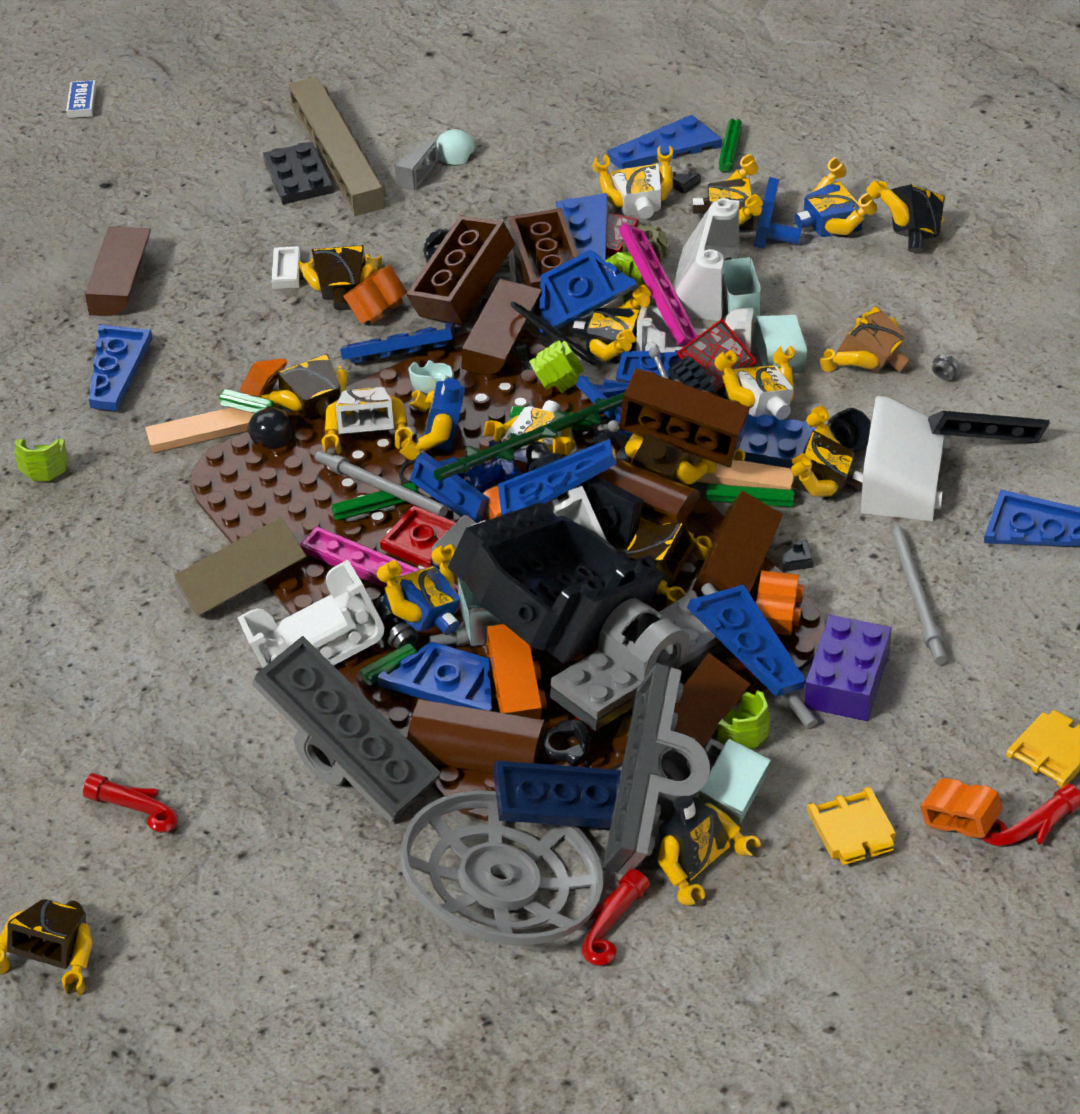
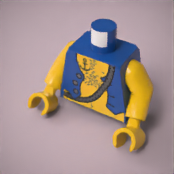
(831, 206)
(442, 418)
(424, 596)

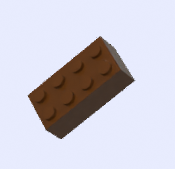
(541, 244)
(461, 269)
(683, 417)

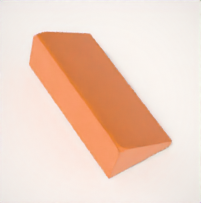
(262, 377)

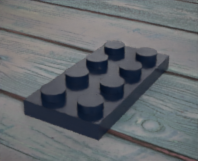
(555, 794)

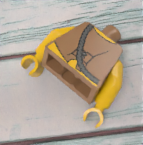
(869, 345)

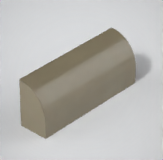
(239, 566)

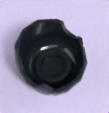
(270, 427)
(851, 428)

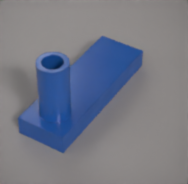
(772, 230)
(452, 491)

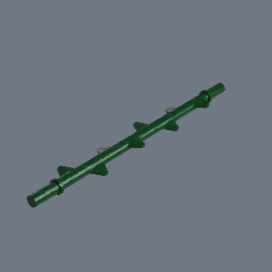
(505, 449)

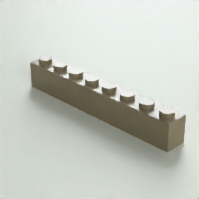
(337, 146)

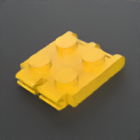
(1050, 747)
(853, 827)

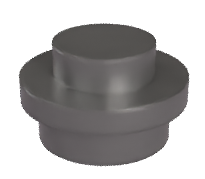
(945, 367)
(401, 635)

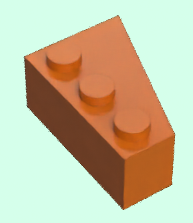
(514, 673)

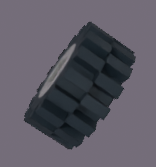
(691, 374)

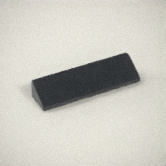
(988, 426)

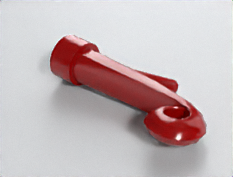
(1064, 802)
(161, 818)
(631, 887)

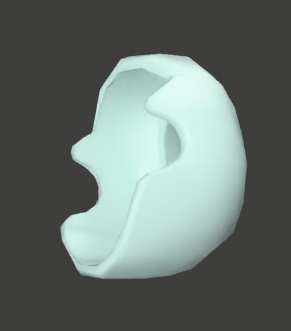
(455, 147)
(426, 377)

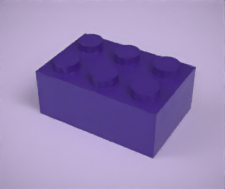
(848, 667)

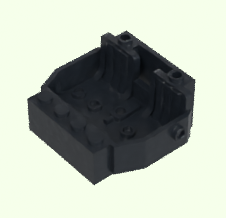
(550, 578)

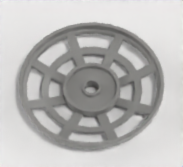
(496, 859)

